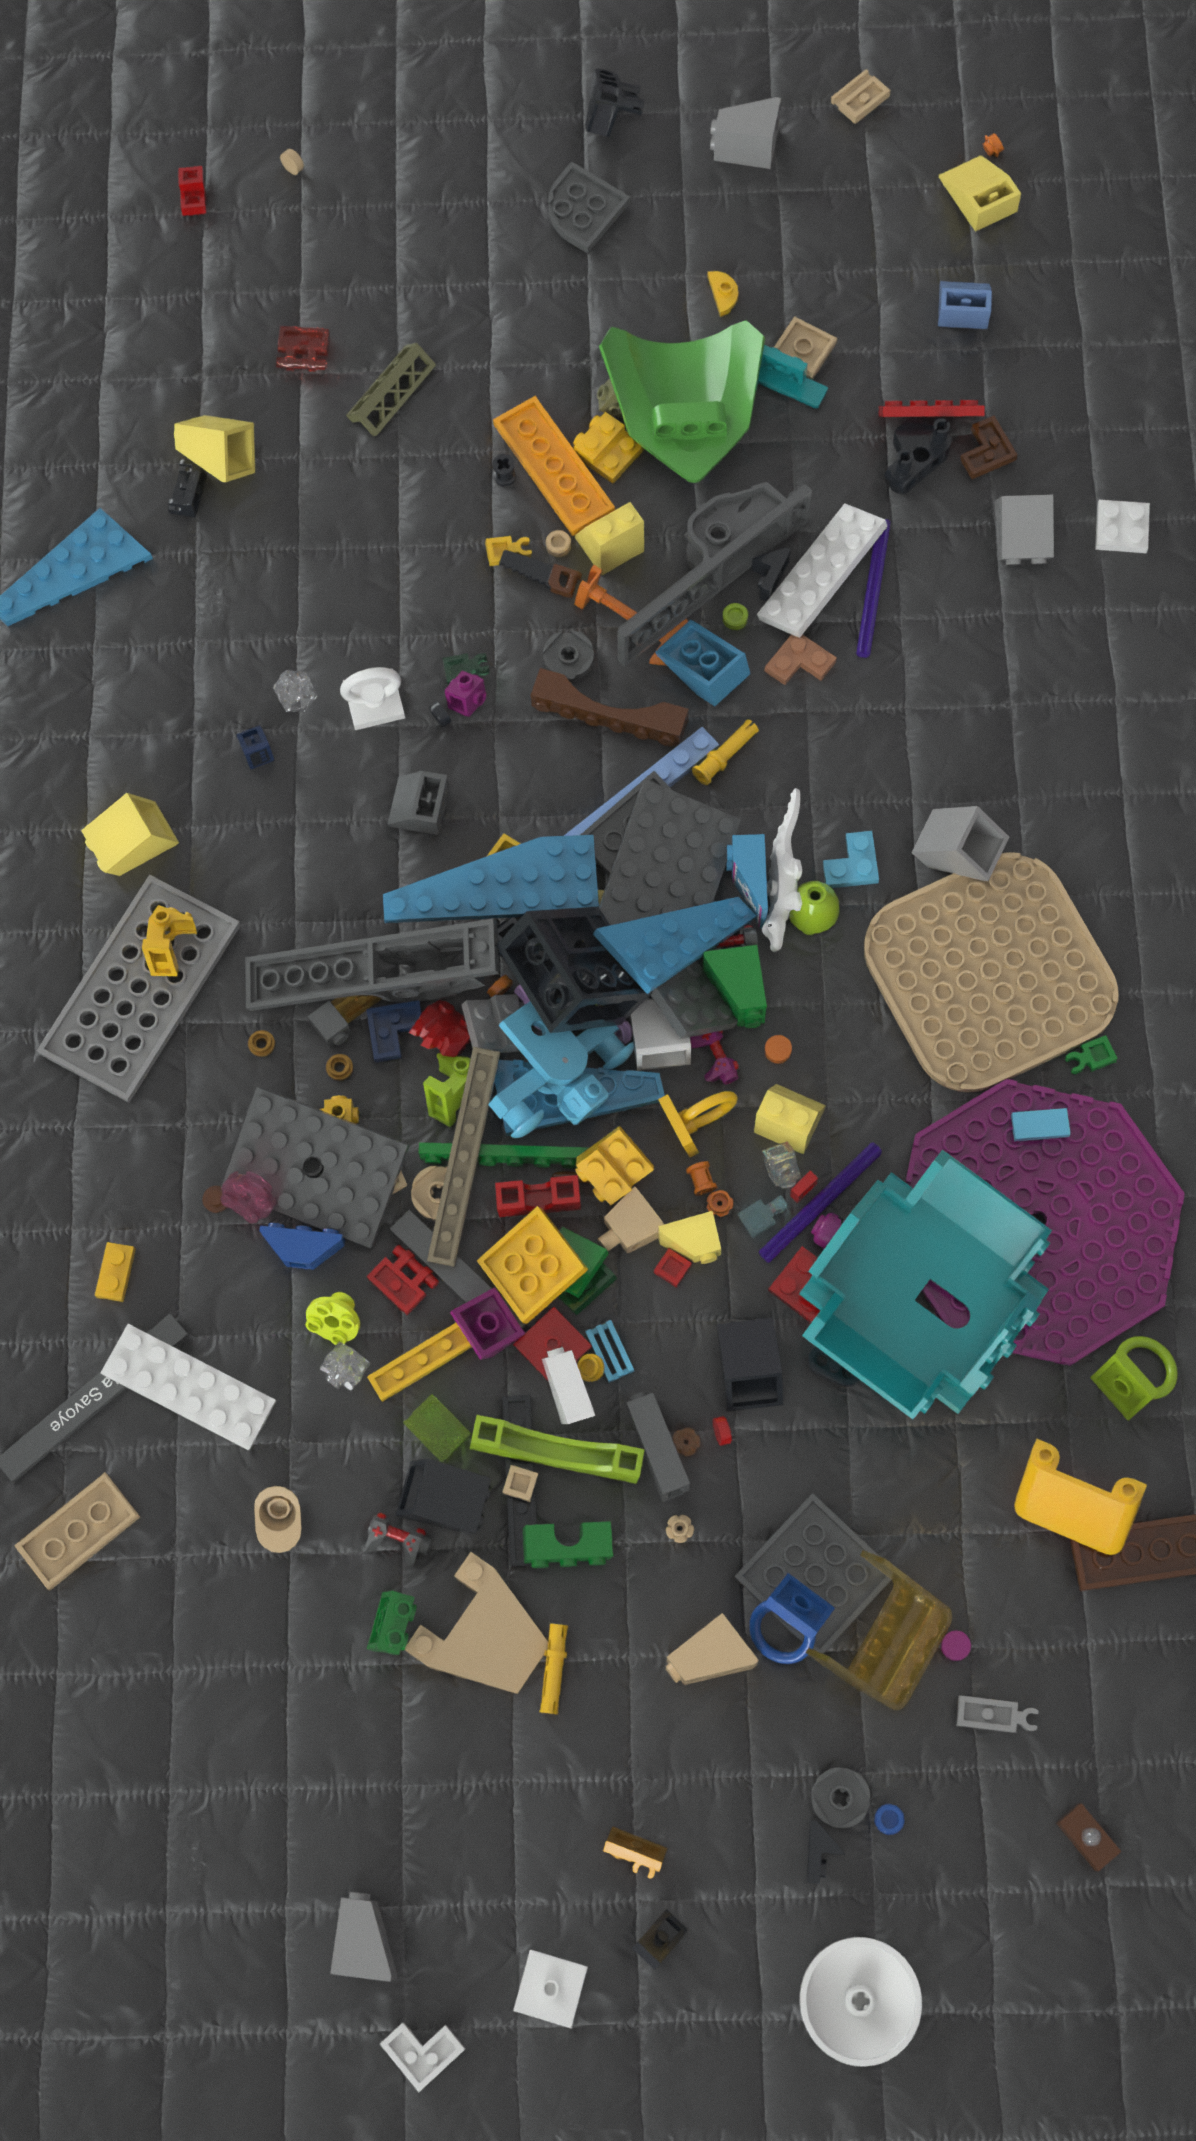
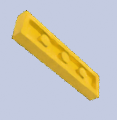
(419, 1362)

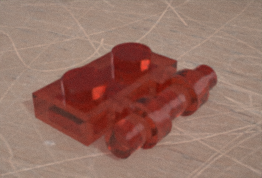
(302, 341)

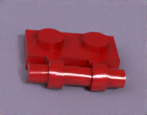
(396, 1285)

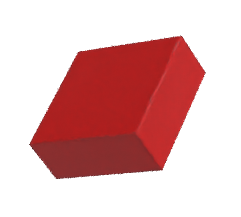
(803, 1187)
(672, 1267)

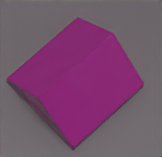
(487, 1324)

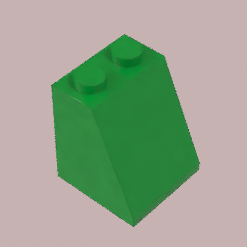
(738, 982)

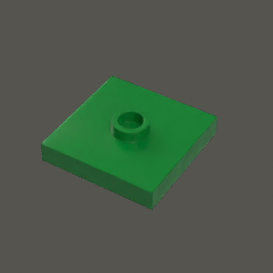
(590, 1254)

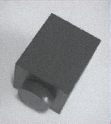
(330, 1025)

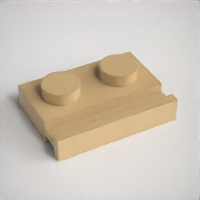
(860, 96)

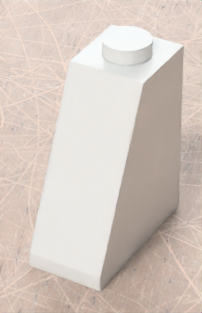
(567, 1386)

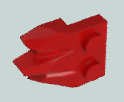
(442, 1028)

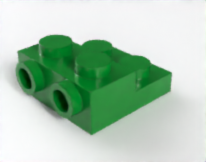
(391, 1623)

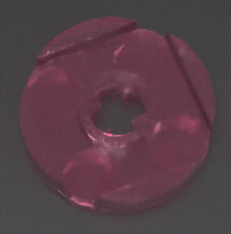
(236, 1197)

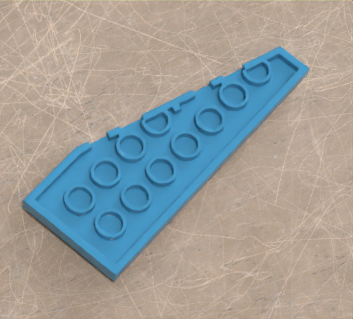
(507, 884)

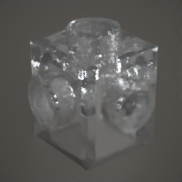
(295, 690)
(344, 1367)

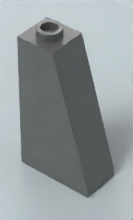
(658, 1445)

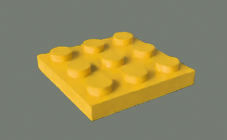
(532, 1265)

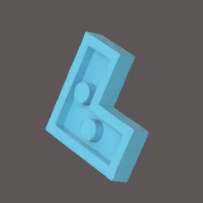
(858, 868)

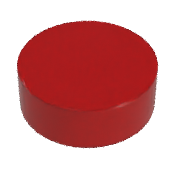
(722, 1430)

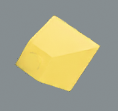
(692, 1238)

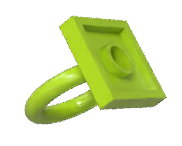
(1126, 1384)

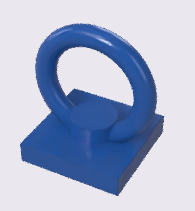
(798, 1608)

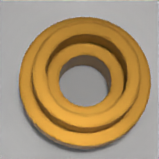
(259, 1036)
(339, 1059)

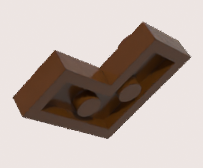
(993, 451)

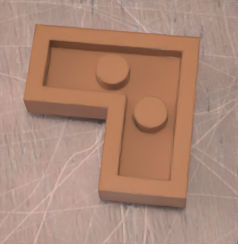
(799, 653)

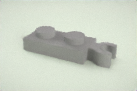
(992, 1714)

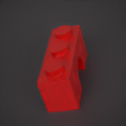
(519, 1199)

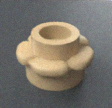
(679, 1536)

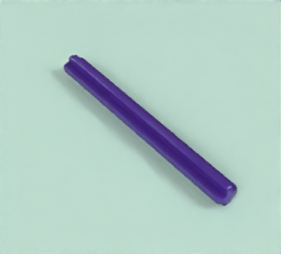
(872, 594)
(820, 1202)

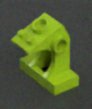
(449, 1092)

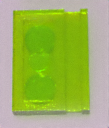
(437, 1428)

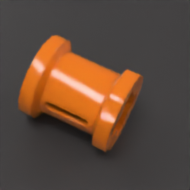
(701, 1178)

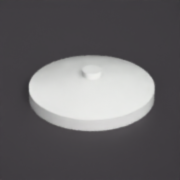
(860, 2001)

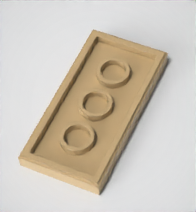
(77, 1531)

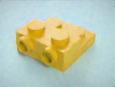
(607, 447)
(613, 1166)

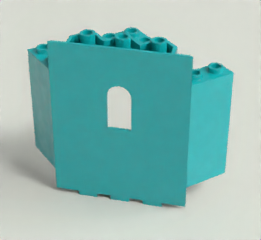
(885, 1254)

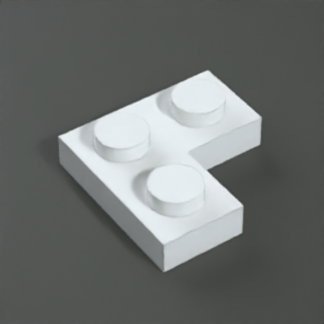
(422, 2062)

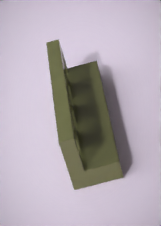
(383, 385)

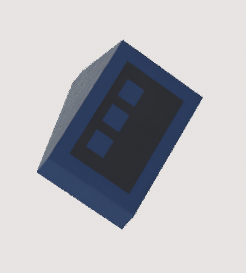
(255, 747)

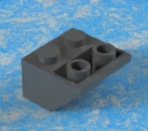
(419, 802)

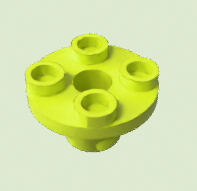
(333, 1318)

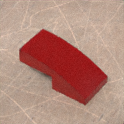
(192, 190)

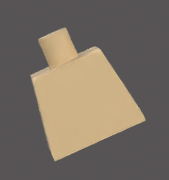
(630, 1223)

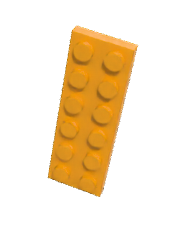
(553, 465)

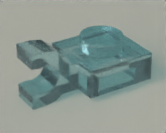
(759, 1217)

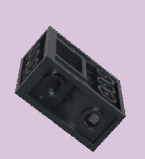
(569, 977)

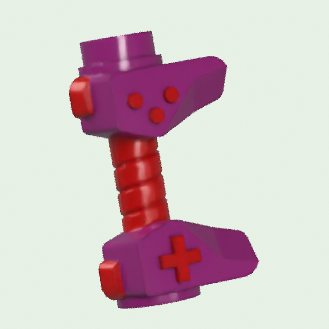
(724, 1067)

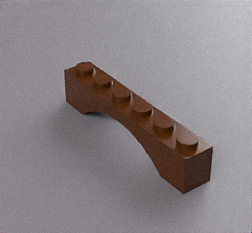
(658, 722)

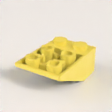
(982, 192)

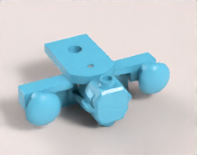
(557, 1069)

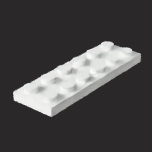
(822, 570)
(188, 1387)

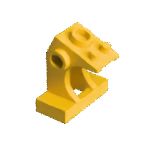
(158, 946)

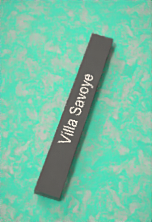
(75, 1412)

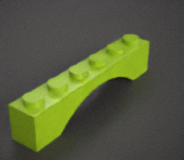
(592, 1458)

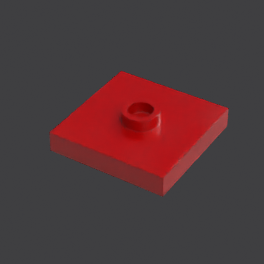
(549, 1334)

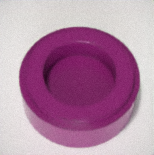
(956, 1645)

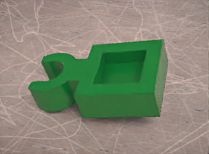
(1095, 1054)

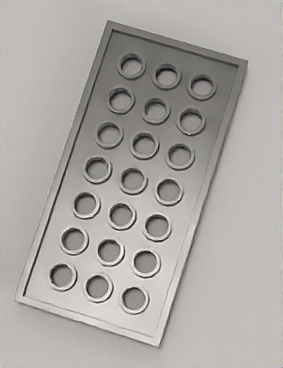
(143, 1004)

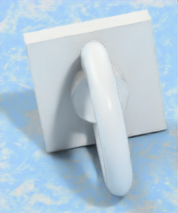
(373, 697)

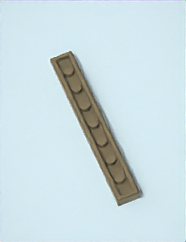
(463, 1157)

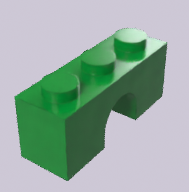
(542, 1546)

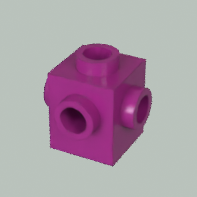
(465, 693)

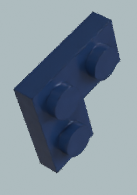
(385, 1025)

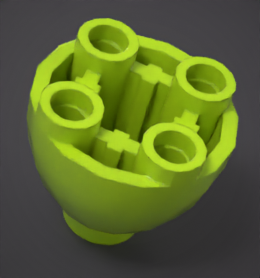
(818, 908)

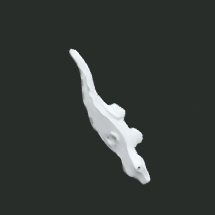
(783, 880)

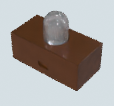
(1088, 1837)

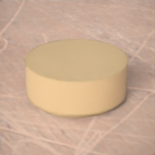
(292, 161)
(558, 543)

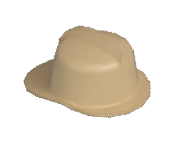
(277, 1519)

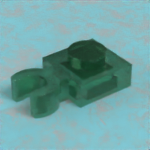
(455, 664)

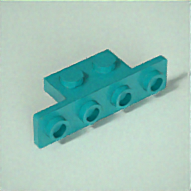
(789, 377)

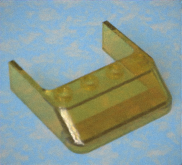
(897, 1643)

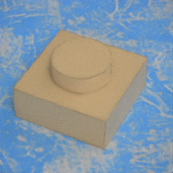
(520, 1483)

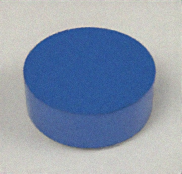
(889, 1819)

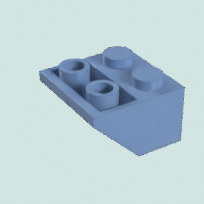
(964, 305)

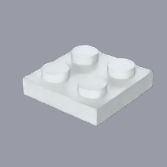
(1122, 526)

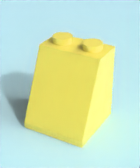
(218, 445)
(613, 538)
(128, 834)
(788, 1117)

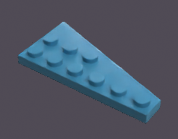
(74, 565)
(667, 943)

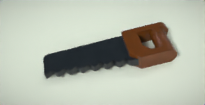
(542, 572)

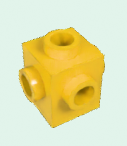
(342, 1107)

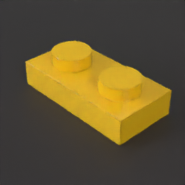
(115, 1272)

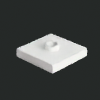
(550, 1988)

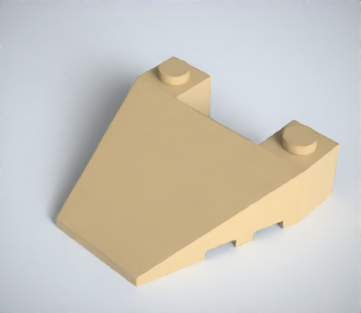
(492, 1639)

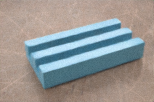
(600, 1330)

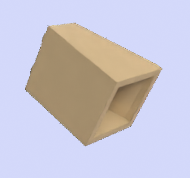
(711, 1654)

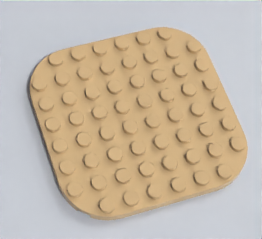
(990, 973)

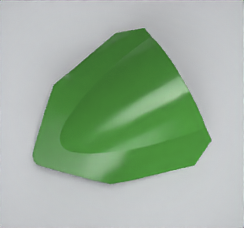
(687, 397)

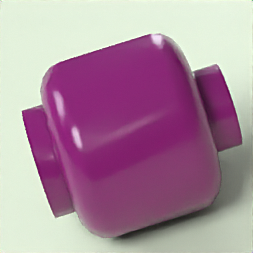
(826, 1228)

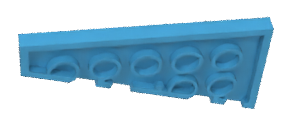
(624, 1088)

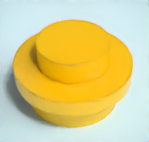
(591, 1367)

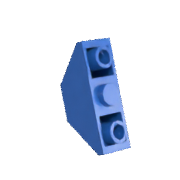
(301, 1245)

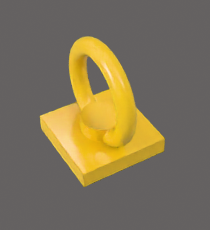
(685, 1121)

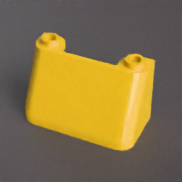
(1075, 1507)

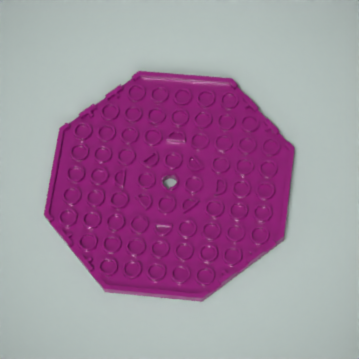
(1100, 1195)

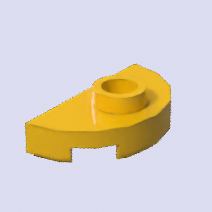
(724, 291)

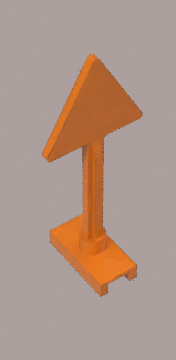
(591, 590)

